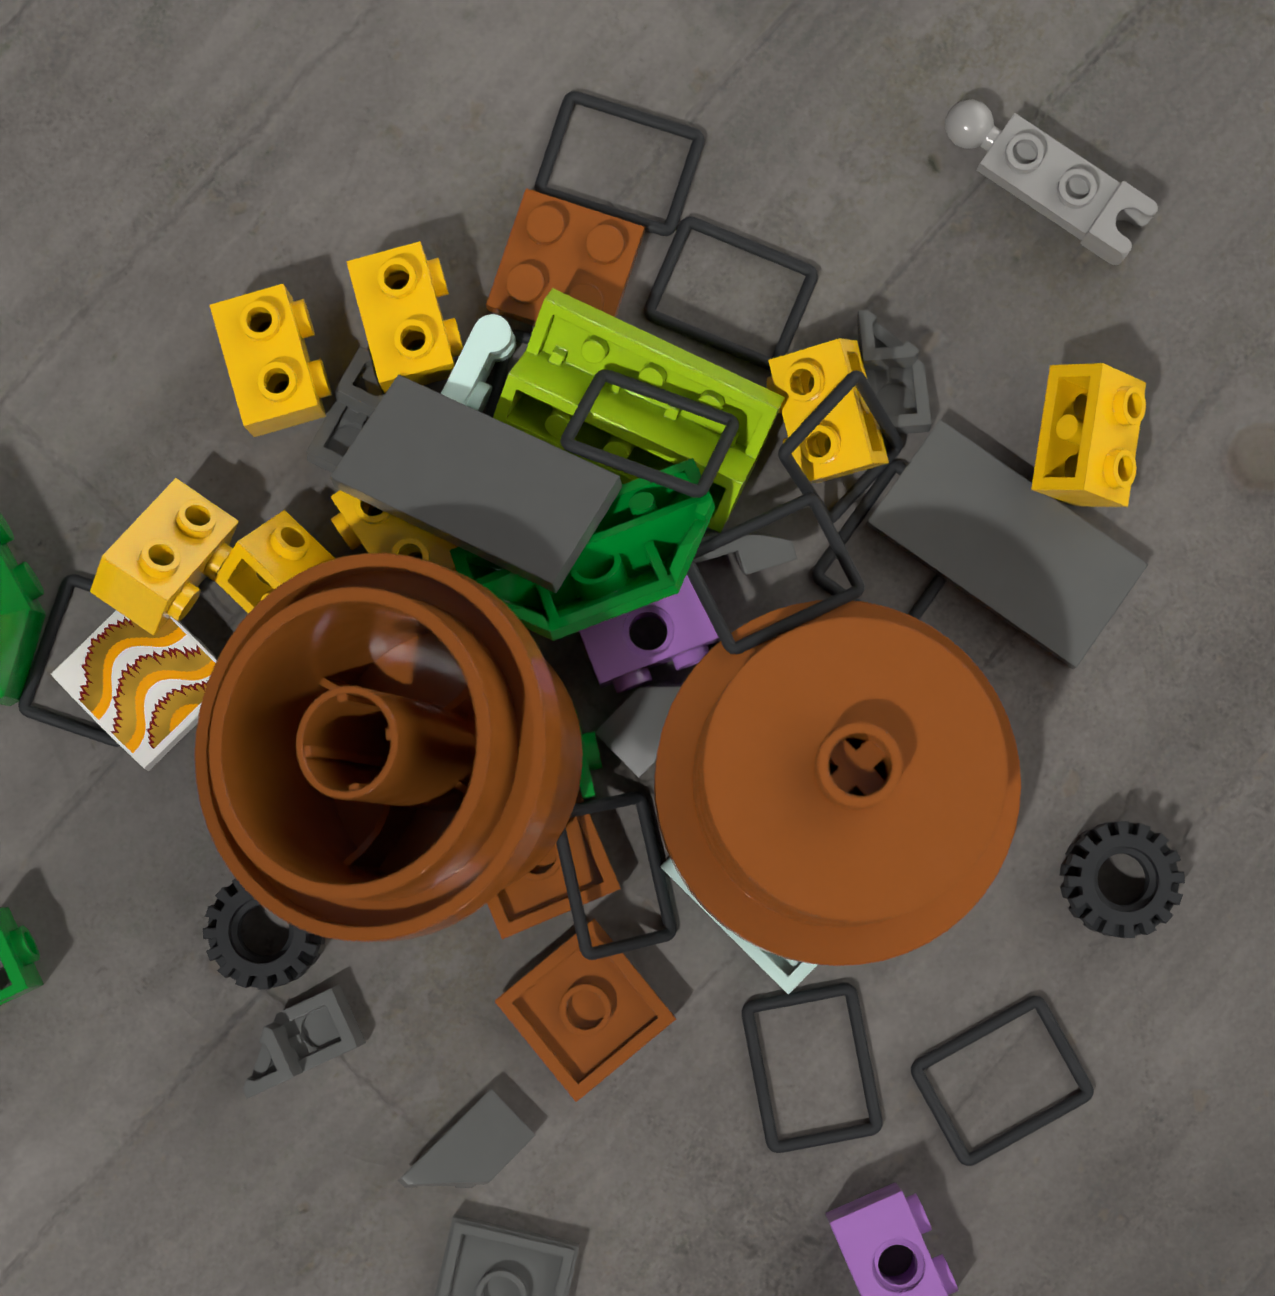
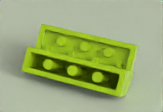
(577, 341)

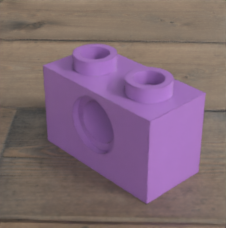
(626, 665)
(884, 1220)

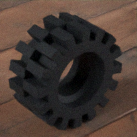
(1160, 873)
(238, 960)

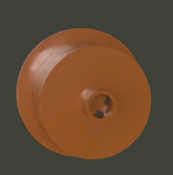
(383, 749)
(778, 839)

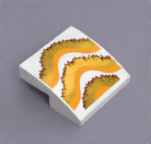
(140, 684)

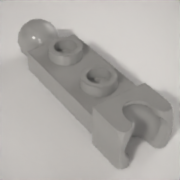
(1052, 179)

